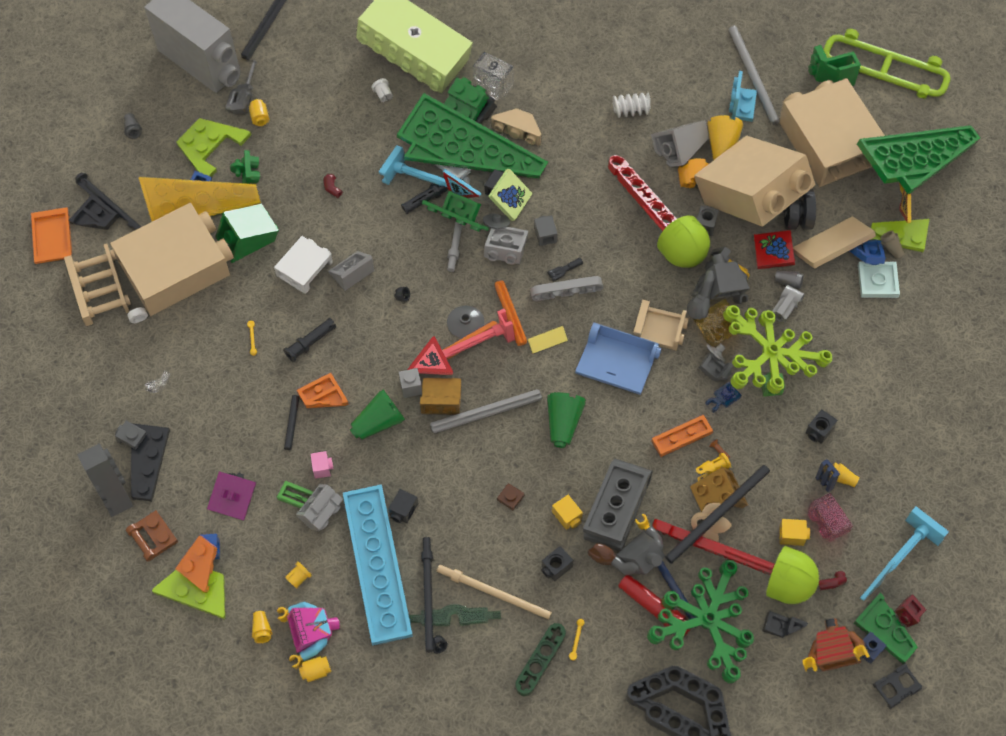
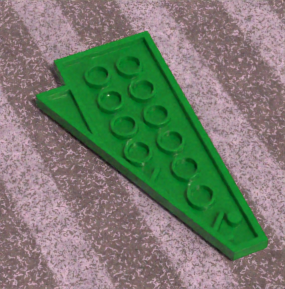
(453, 140)
(916, 155)

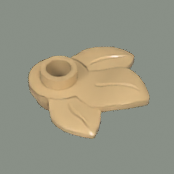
(720, 526)

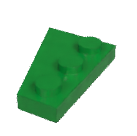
(884, 625)

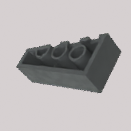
(106, 478)

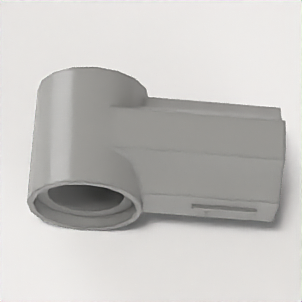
(788, 301)

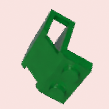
(833, 68)

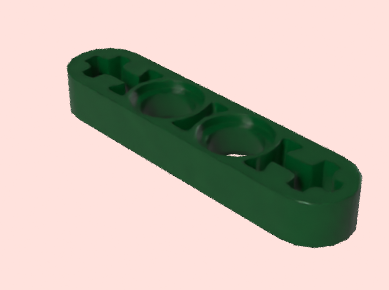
(540, 659)

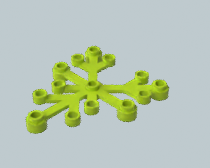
(771, 350)

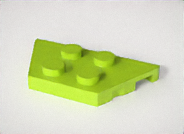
(180, 589)

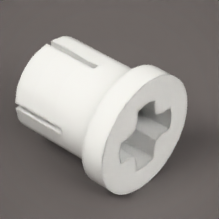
(381, 88)

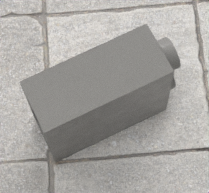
(194, 41)

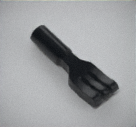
(560, 271)

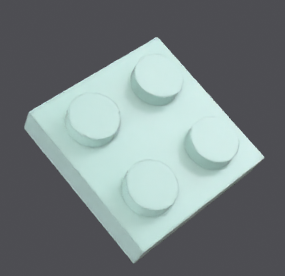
(878, 280)

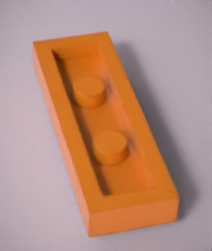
(682, 435)

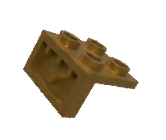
(441, 396)
(716, 488)

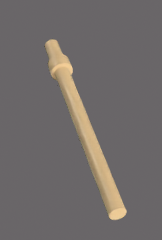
(458, 576)

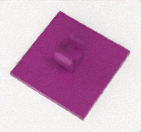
(231, 495)

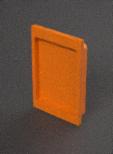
(51, 235)

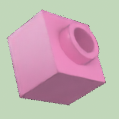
(321, 464)

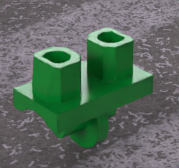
(245, 166)

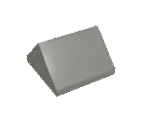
(352, 269)

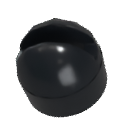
(401, 292)
(439, 639)

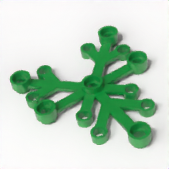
(717, 598)

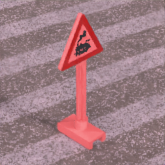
(434, 359)

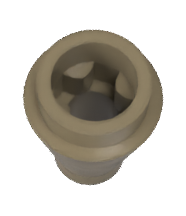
(892, 243)

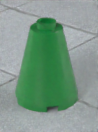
(376, 416)
(563, 416)

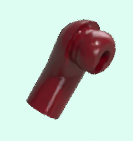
(329, 185)
(832, 583)

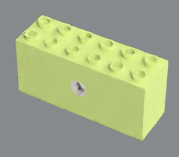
(414, 41)

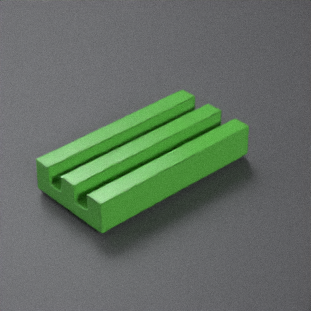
(290, 501)

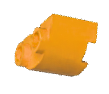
(687, 172)

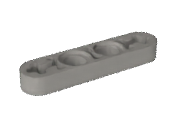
(566, 288)

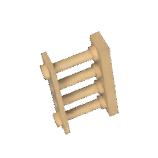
(83, 296)

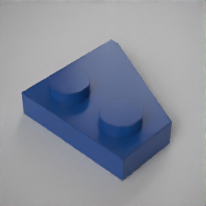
(870, 252)

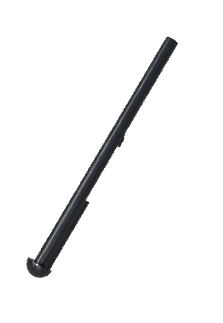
(91, 189)

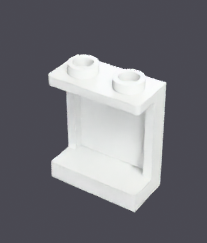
(302, 263)

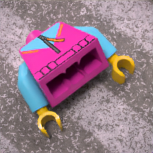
(309, 629)

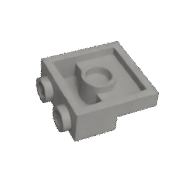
(506, 245)

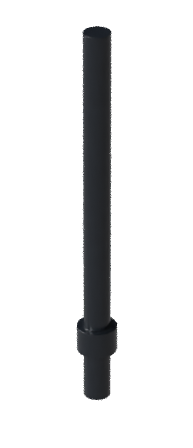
(427, 558)

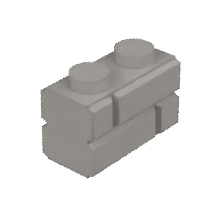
(319, 507)

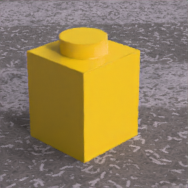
(567, 512)
(794, 532)

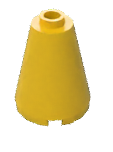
(723, 133)

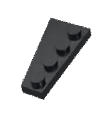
(147, 462)

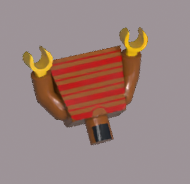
(835, 648)

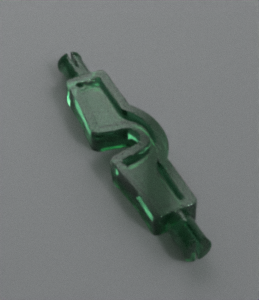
(466, 615)

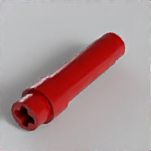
(647, 599)

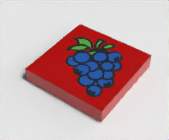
(774, 249)

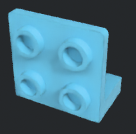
(742, 101)

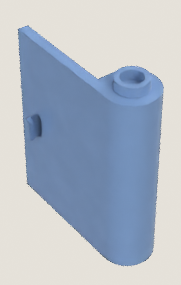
(617, 358)

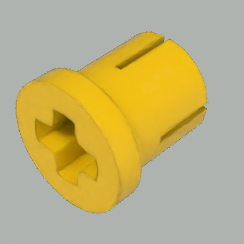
(298, 575)

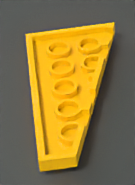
(168, 195)

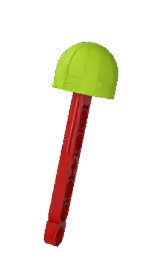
(684, 239)
(792, 576)

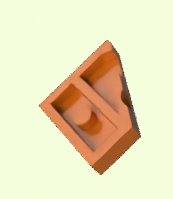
(322, 393)
(198, 563)

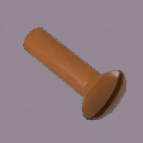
(718, 448)

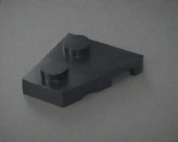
(94, 215)

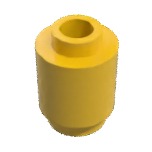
(258, 112)
(315, 669)

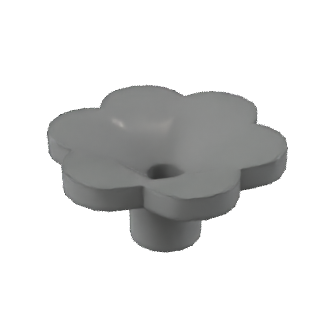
(717, 351)

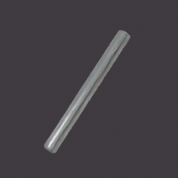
(485, 411)

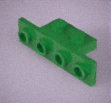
(459, 207)

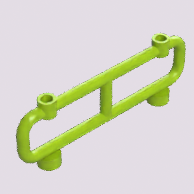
(933, 65)

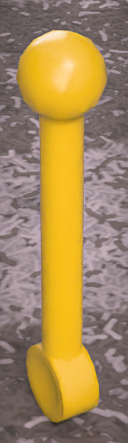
(253, 351)
(573, 656)

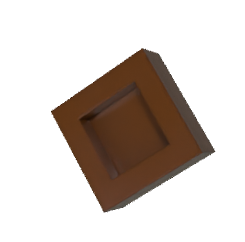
(510, 496)

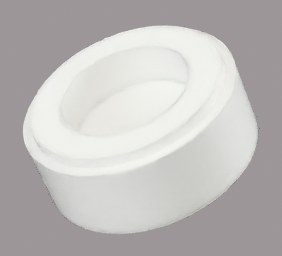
(137, 315)

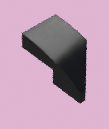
(781, 625)

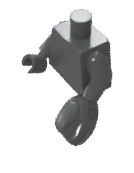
(720, 281)

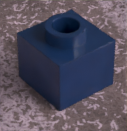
(873, 652)

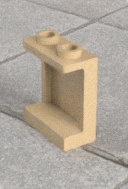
(660, 326)

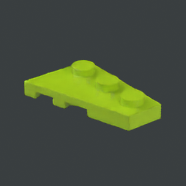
(911, 234)

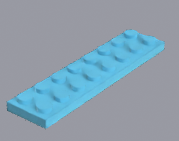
(377, 565)

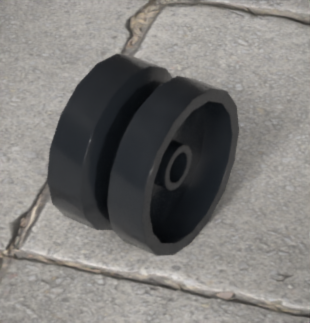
(802, 212)

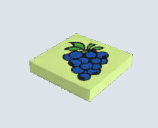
(510, 194)

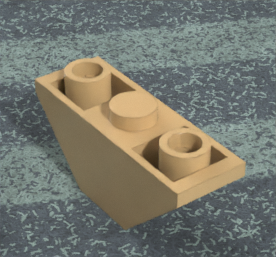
(518, 125)

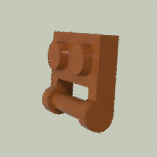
(157, 531)

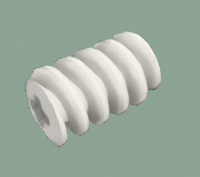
(631, 104)

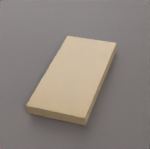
(833, 242)

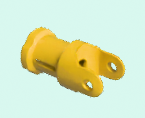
(711, 466)

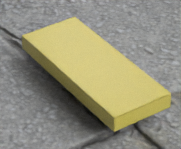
(547, 339)

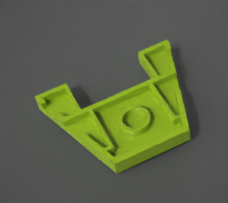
(204, 138)

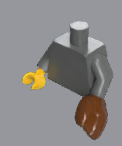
(638, 556)

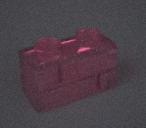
(829, 517)

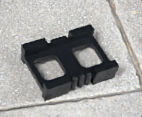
(902, 692)

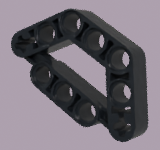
(710, 708)

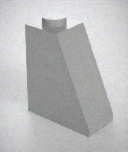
(680, 142)

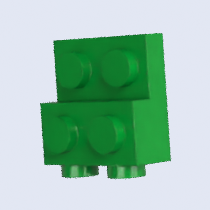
(466, 98)

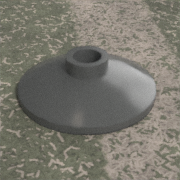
(463, 328)

